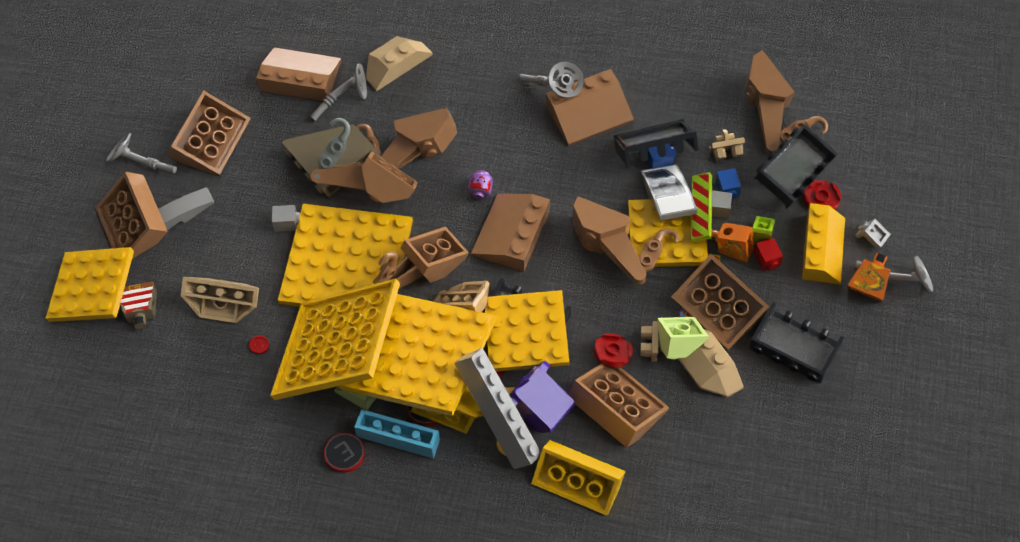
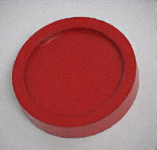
(259, 344)

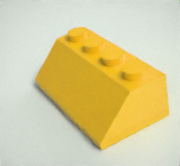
(823, 245)
(578, 477)

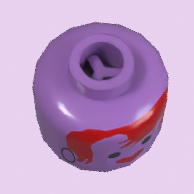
(480, 184)

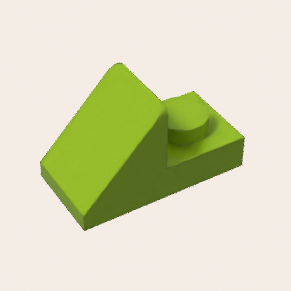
(762, 229)

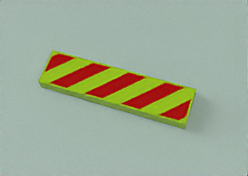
(702, 195)

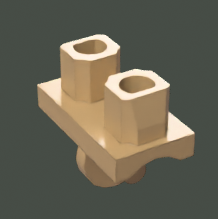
(718, 148)
(650, 349)

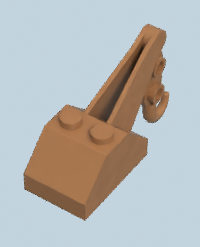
(771, 95)
(417, 135)
(608, 232)
(428, 255)

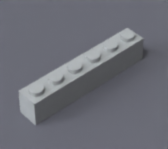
(498, 408)

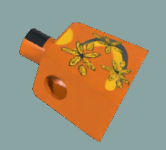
(734, 241)
(871, 278)

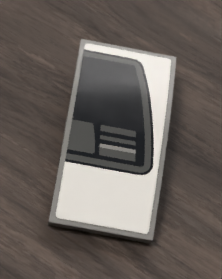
(668, 192)

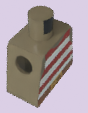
(139, 303)

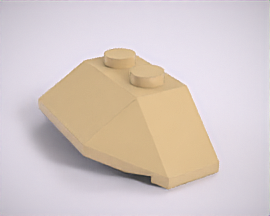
(394, 60)
(466, 295)
(219, 298)
(713, 368)

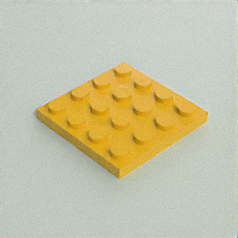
(645, 226)
(90, 284)
(527, 330)

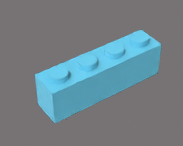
(397, 433)

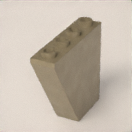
(309, 147)

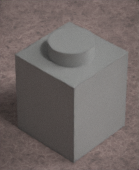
(721, 204)
(285, 218)

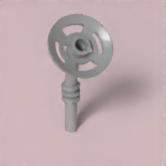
(562, 79)
(357, 82)
(122, 149)
(919, 275)

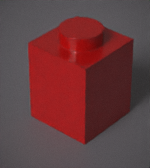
(768, 254)

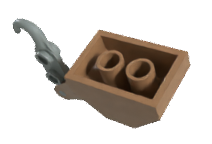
(375, 175)

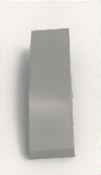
(185, 207)

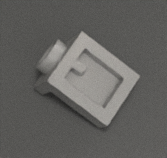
(873, 232)

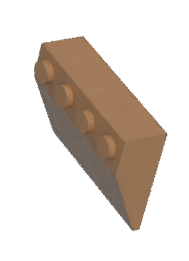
(298, 74)
(592, 111)
(208, 135)
(131, 215)
(512, 230)
(720, 302)
(617, 403)

